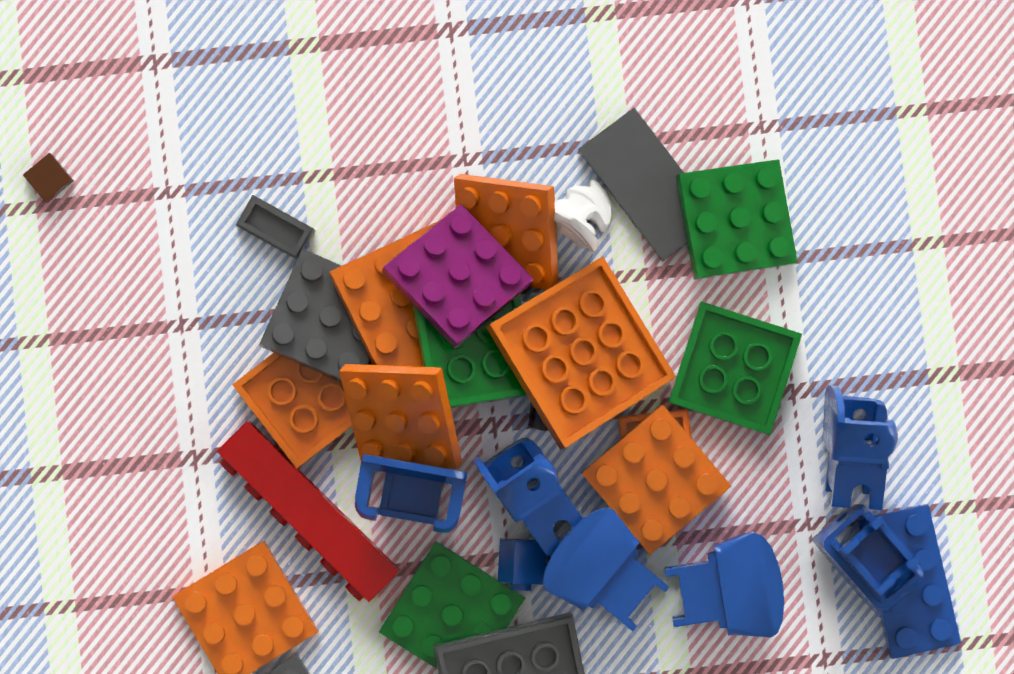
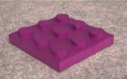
(457, 276)

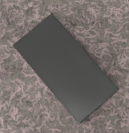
(275, 227)

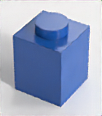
(521, 563)

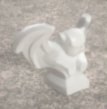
(581, 205)

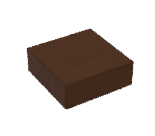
(48, 177)

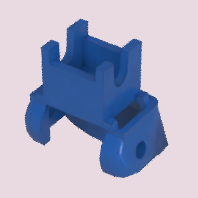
(850, 457)
(410, 492)
(538, 506)
(870, 558)
(600, 566)
(735, 587)

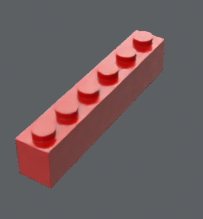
(308, 511)

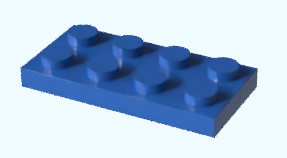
(926, 614)

